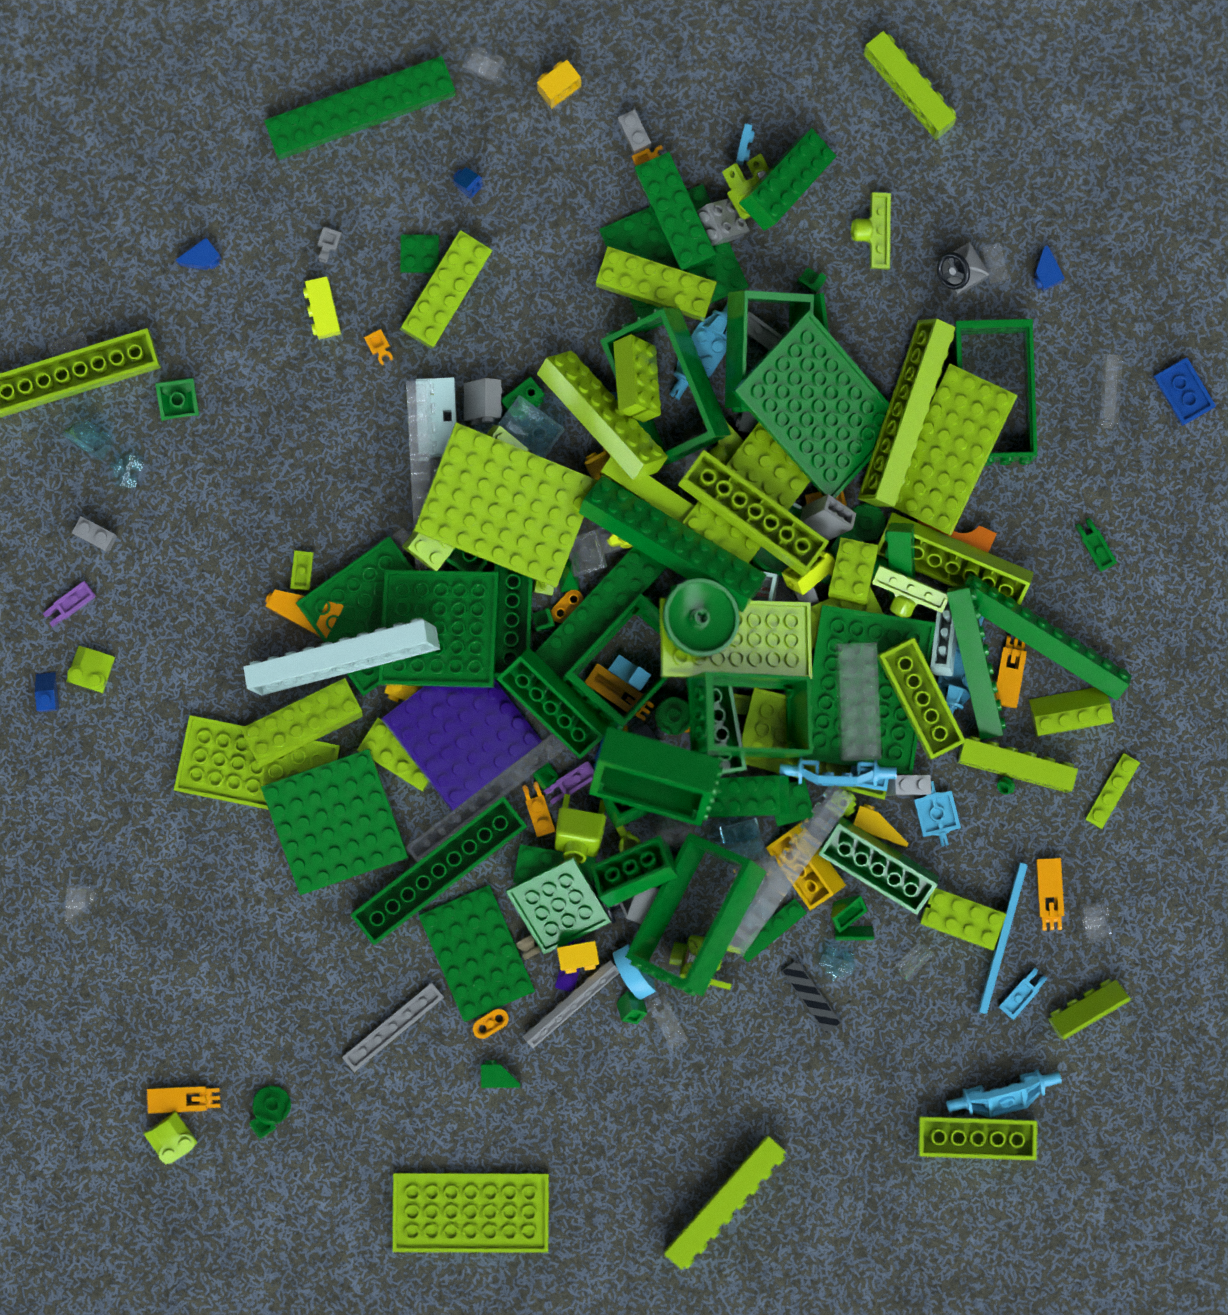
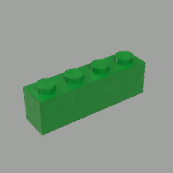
(901, 549)

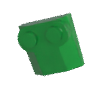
(177, 398)

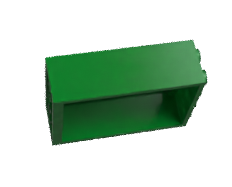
(737, 333)
(641, 607)
(798, 713)
(656, 776)

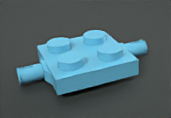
(937, 814)

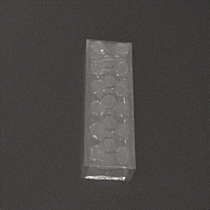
(858, 701)

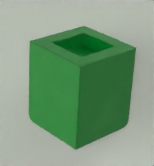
(812, 281)
(543, 620)
(631, 1008)

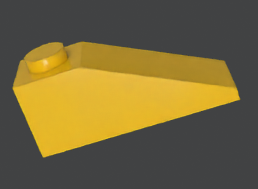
(877, 826)

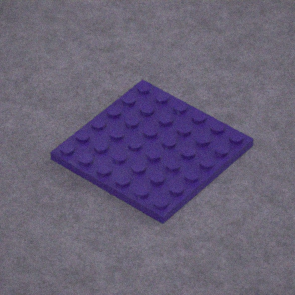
(461, 737)

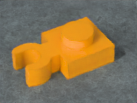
(645, 155)
(378, 344)

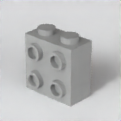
(722, 222)
(482, 401)
(828, 517)

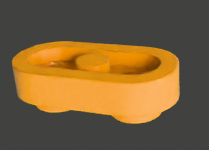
(566, 605)
(491, 1024)

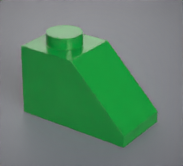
(497, 1076)

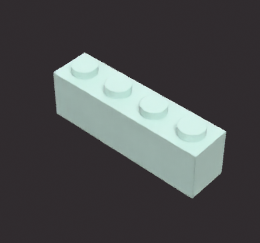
(944, 644)

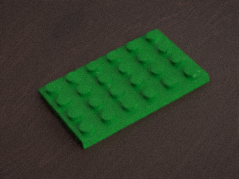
(476, 953)

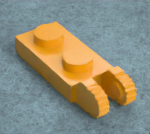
(539, 811)

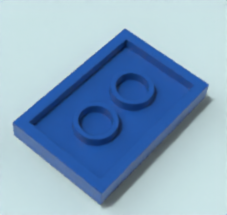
(1184, 391)

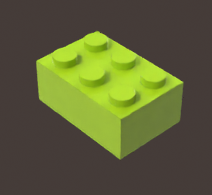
(853, 571)

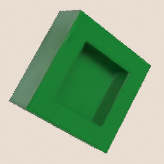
(546, 776)
(261, 1129)

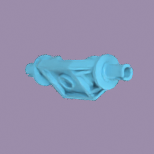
(710, 345)
(956, 684)
(845, 780)
(1005, 1099)

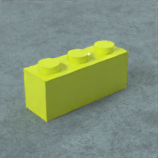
(321, 308)

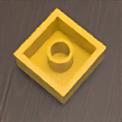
(558, 83)

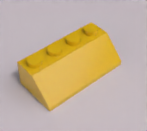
(818, 878)

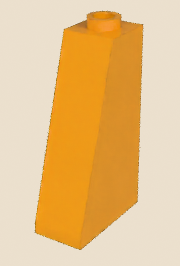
(285, 605)

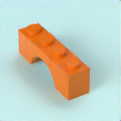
(979, 538)

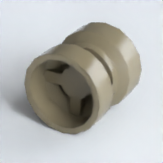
(528, 947)

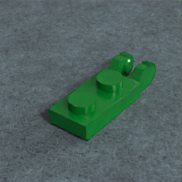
(1096, 546)

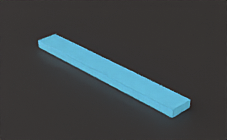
(1002, 939)

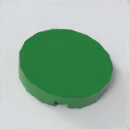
(869, 528)
(673, 716)
(271, 1105)

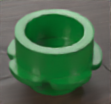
(1006, 785)

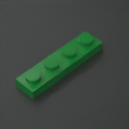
(775, 927)

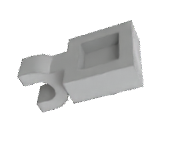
(328, 241)

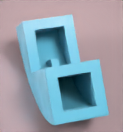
(629, 672)
(637, 981)

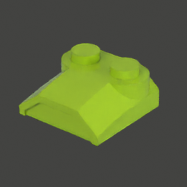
(90, 669)
(171, 1138)

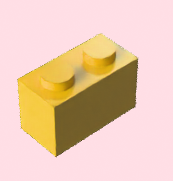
(578, 956)

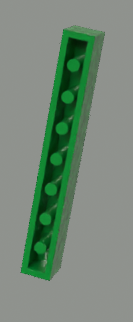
(975, 661)

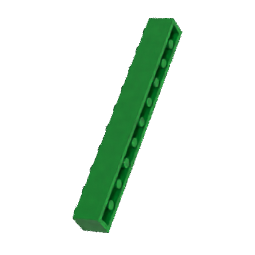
(1049, 639)

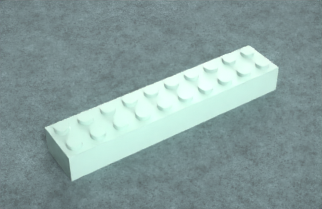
(341, 657)

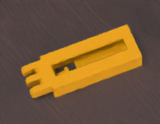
(1008, 678)
(613, 688)
(1050, 885)
(174, 1099)

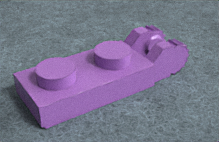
(70, 602)
(572, 781)

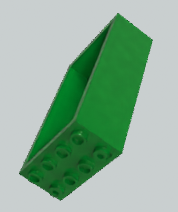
(1007, 327)
(693, 371)
(722, 928)

